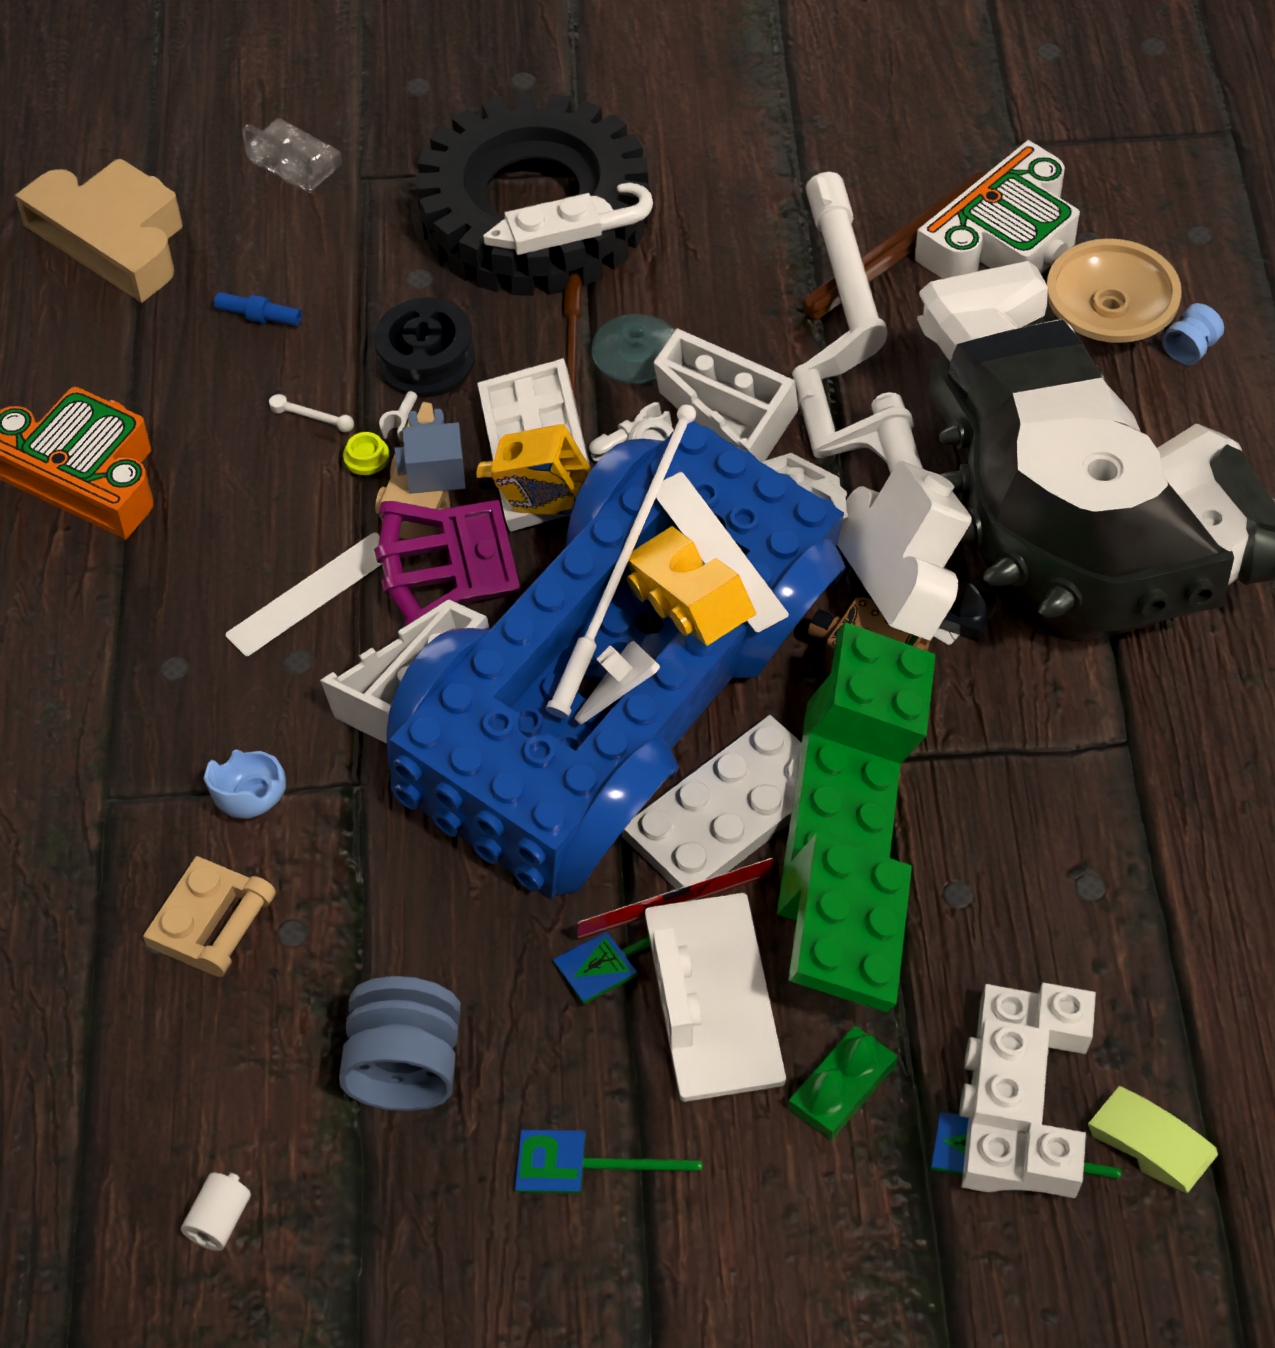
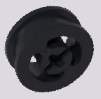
(421, 328)

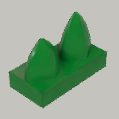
(842, 1083)

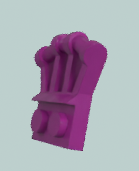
(474, 547)

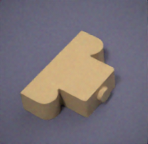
(108, 224)

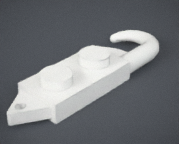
(566, 221)

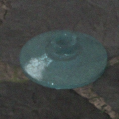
(629, 346)

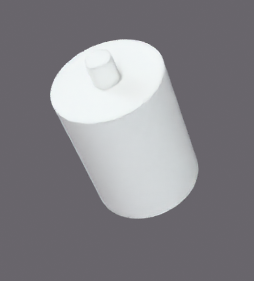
(216, 1211)

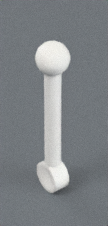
(279, 404)

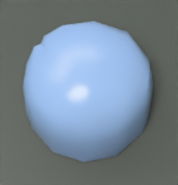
(246, 783)

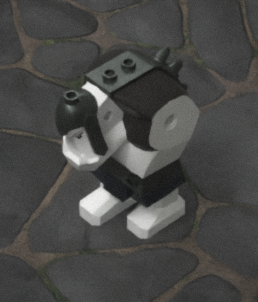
(1063, 490)

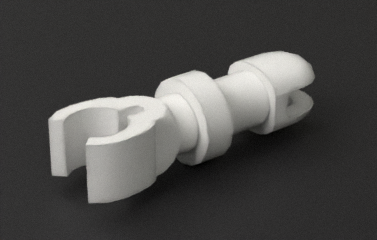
(604, 443)

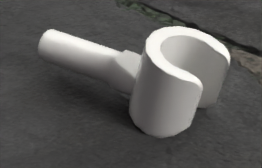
(398, 418)

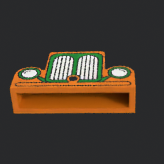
(80, 459)

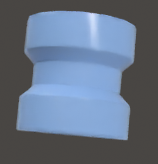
(1196, 330)

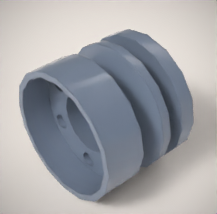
(400, 1044)

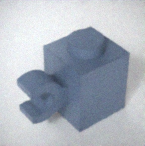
(431, 455)

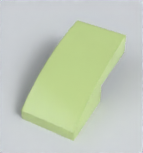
(1155, 1137)

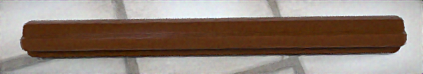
(883, 254)

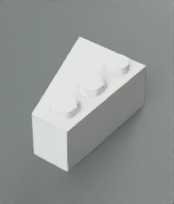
(730, 393)
(368, 689)

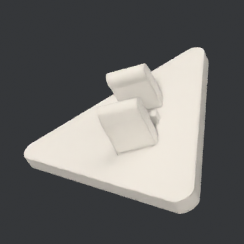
(623, 675)

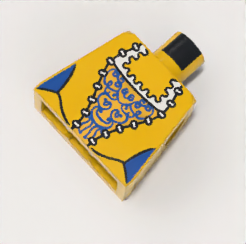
(537, 470)

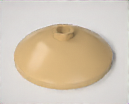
(1114, 290)

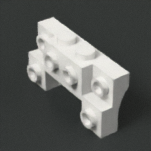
(1006, 1099)

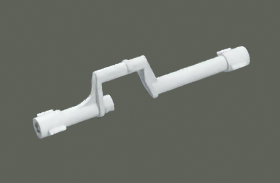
(891, 425)

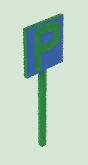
(555, 1162)

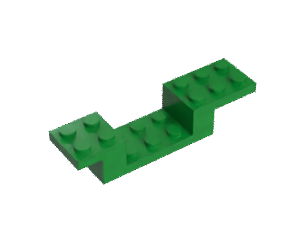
(838, 848)

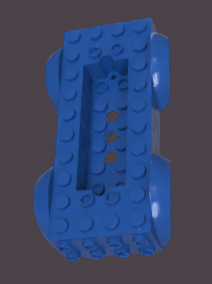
(556, 793)

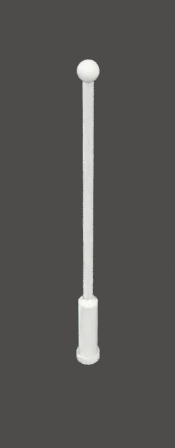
(585, 646)

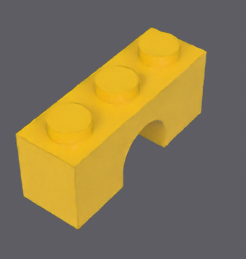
(697, 596)

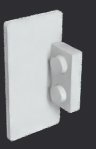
(714, 997)

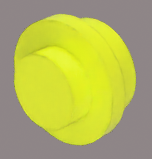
(366, 454)

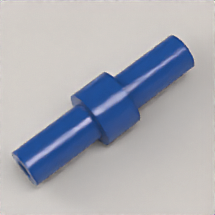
(258, 309)

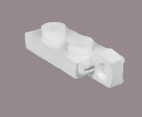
(811, 478)

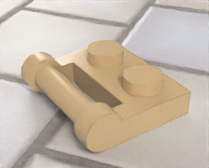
(197, 908)

